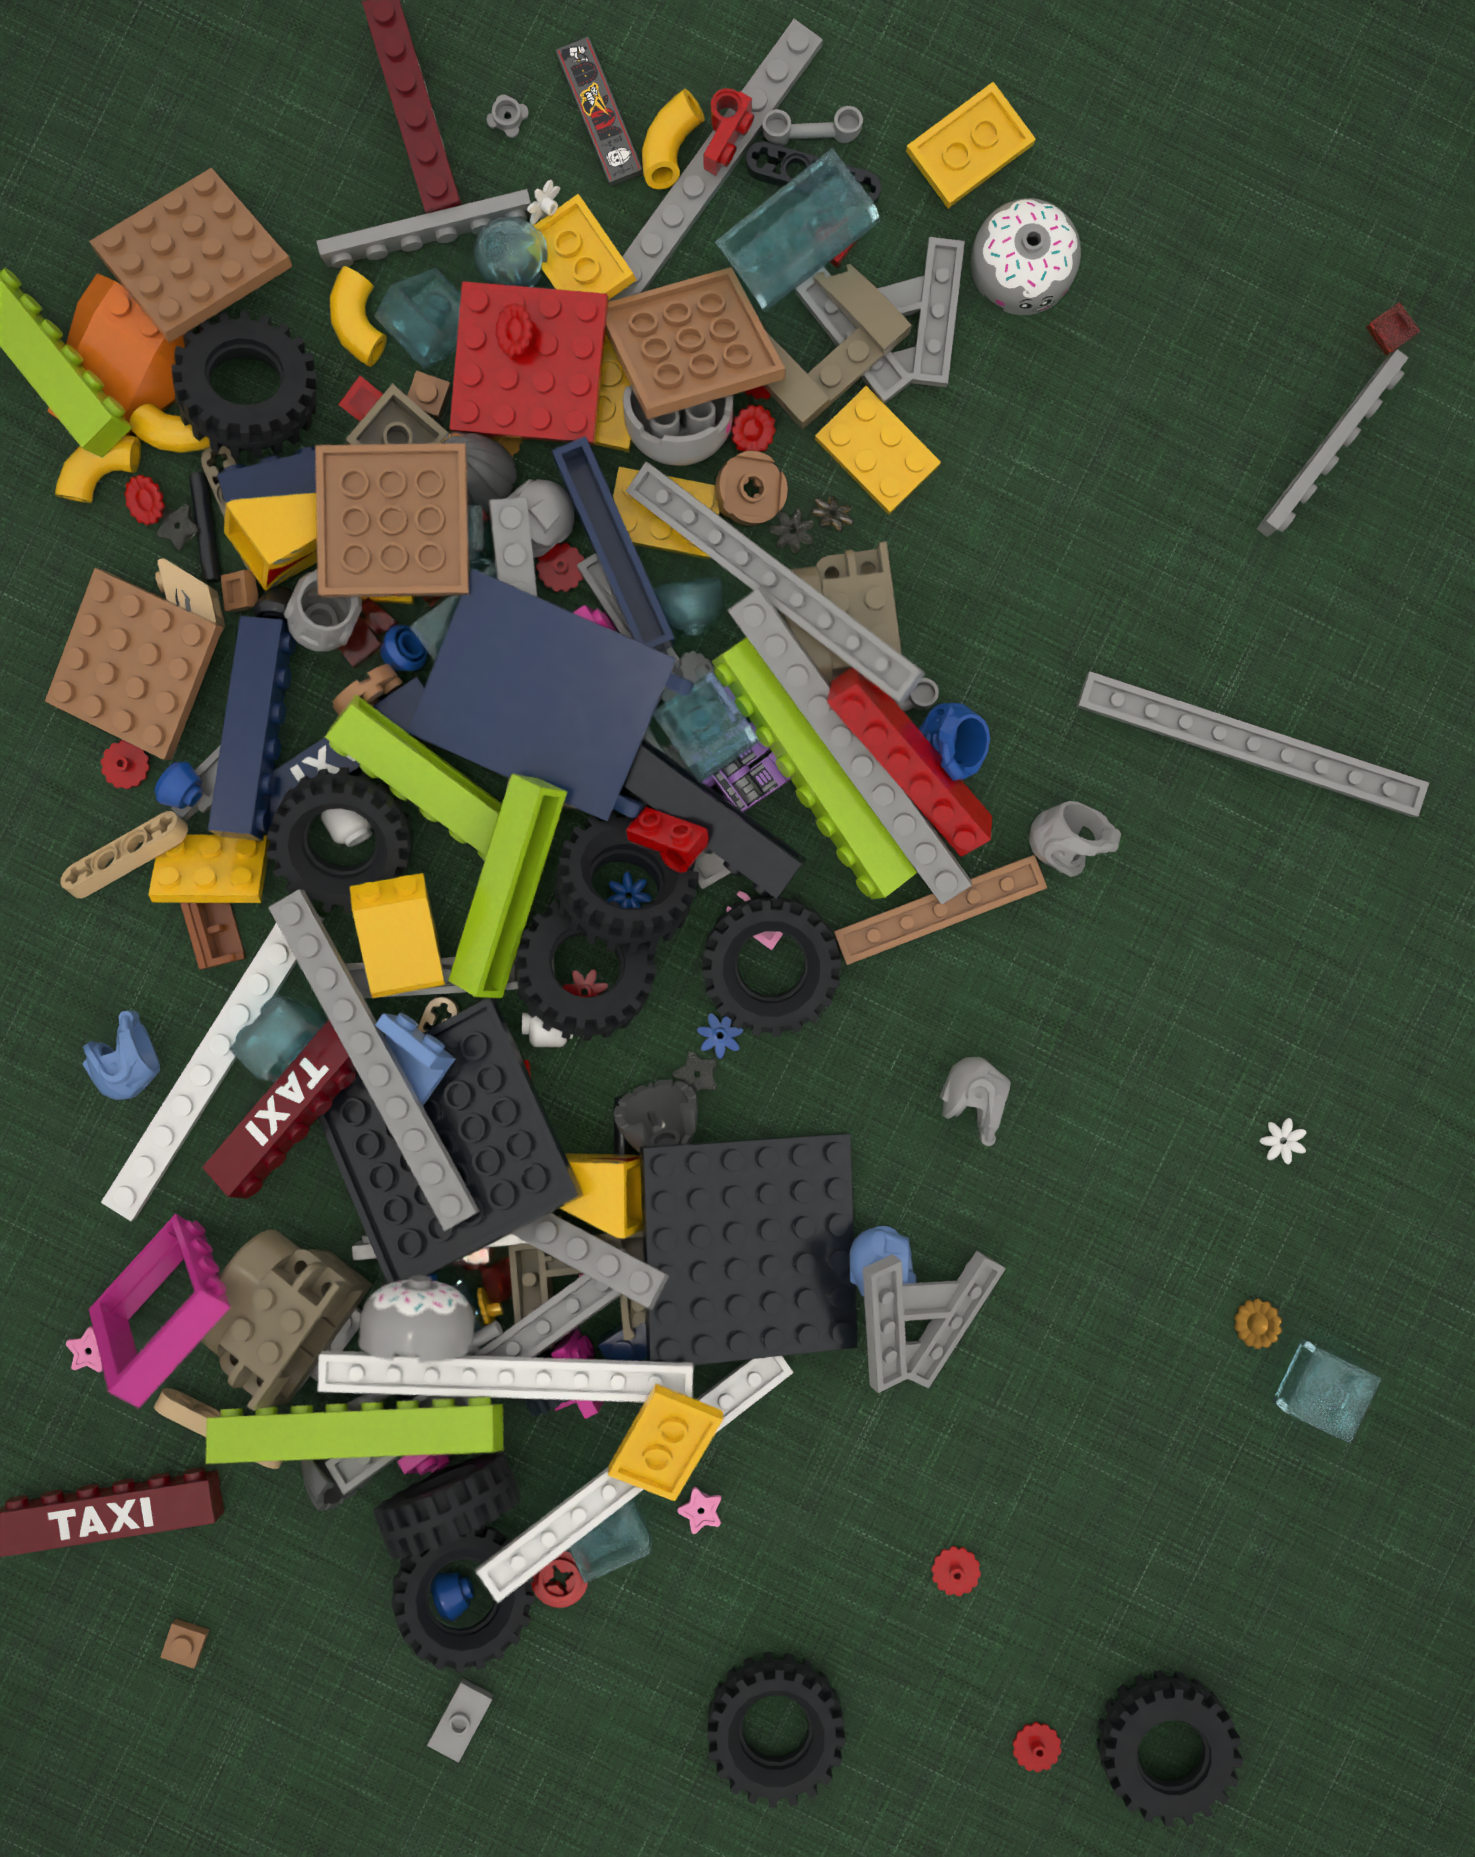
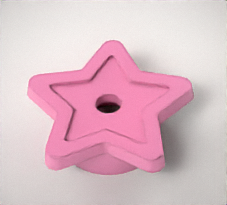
(78, 1348)
(701, 1500)

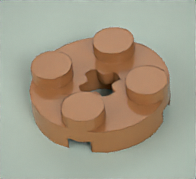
(765, 476)
(381, 681)

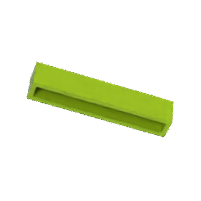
(57, 371)
(415, 774)
(507, 886)

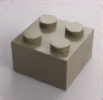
(396, 421)

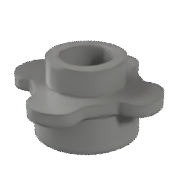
(502, 106)

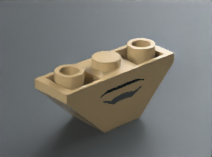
(189, 592)

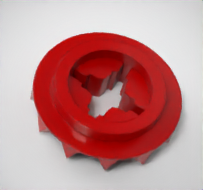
(553, 1592)

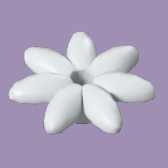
(545, 204)
(1279, 1137)

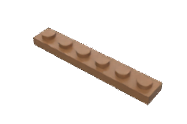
(928, 914)

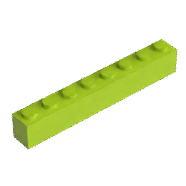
(819, 778)
(355, 1433)

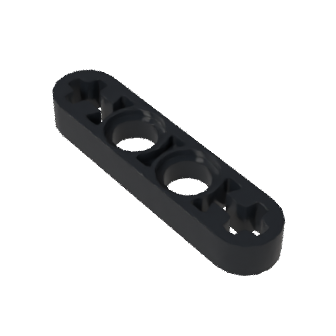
(789, 156)

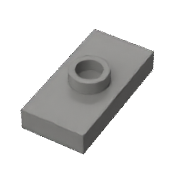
(460, 1720)

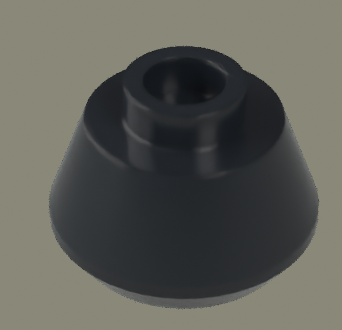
(273, 603)

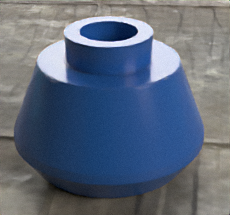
(402, 649)
(179, 786)
(451, 1594)

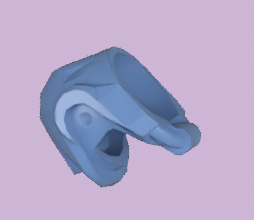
(129, 1068)
(875, 1245)

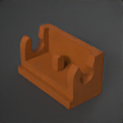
(213, 933)

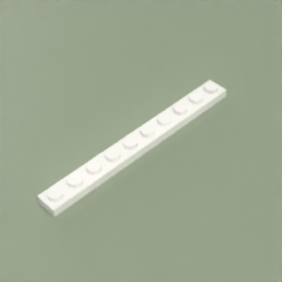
(199, 1079)
(502, 1377)
(607, 1494)

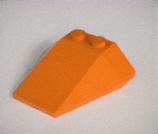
(123, 347)

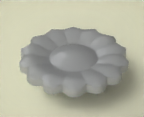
(694, 666)

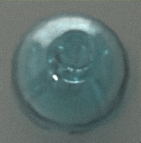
(510, 252)
(691, 604)

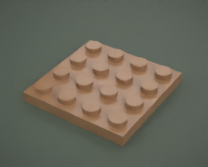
(190, 254)
(691, 343)
(392, 520)
(133, 664)

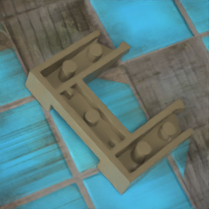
(877, 333)
(533, 1282)

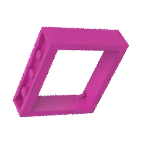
(139, 1375)

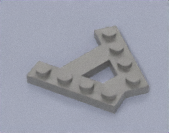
(929, 295)
(947, 1303)

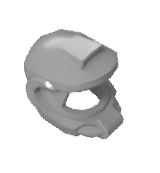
(549, 513)
(318, 621)
(1056, 837)
(977, 1085)

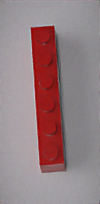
(910, 760)

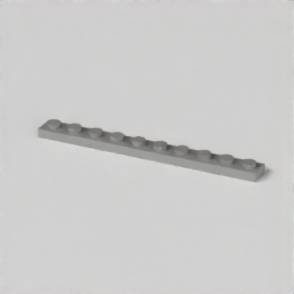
(696, 185)
(782, 587)
(810, 693)
(1252, 744)
(374, 1059)
(524, 1339)

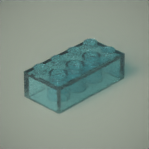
(798, 230)

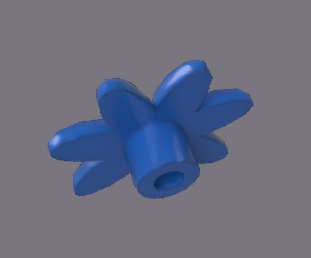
(628, 886)
(719, 1043)

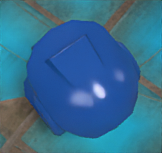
(958, 737)

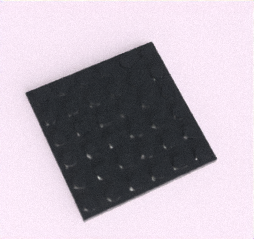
(490, 1129)
(749, 1247)

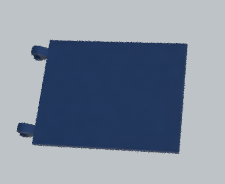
(543, 695)

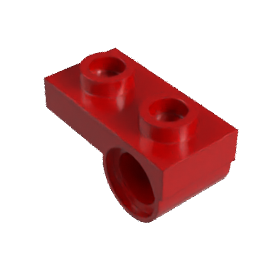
(727, 129)
(674, 838)

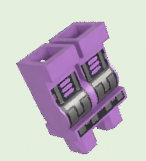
(748, 785)

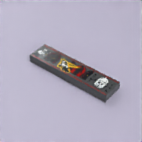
(599, 111)

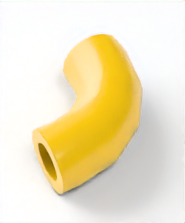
(665, 137)
(350, 318)
(165, 430)
(85, 469)

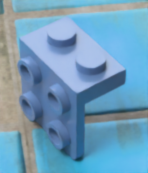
(418, 1054)

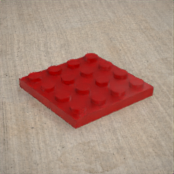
(547, 389)

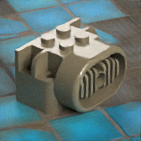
(860, 587)
(281, 1315)

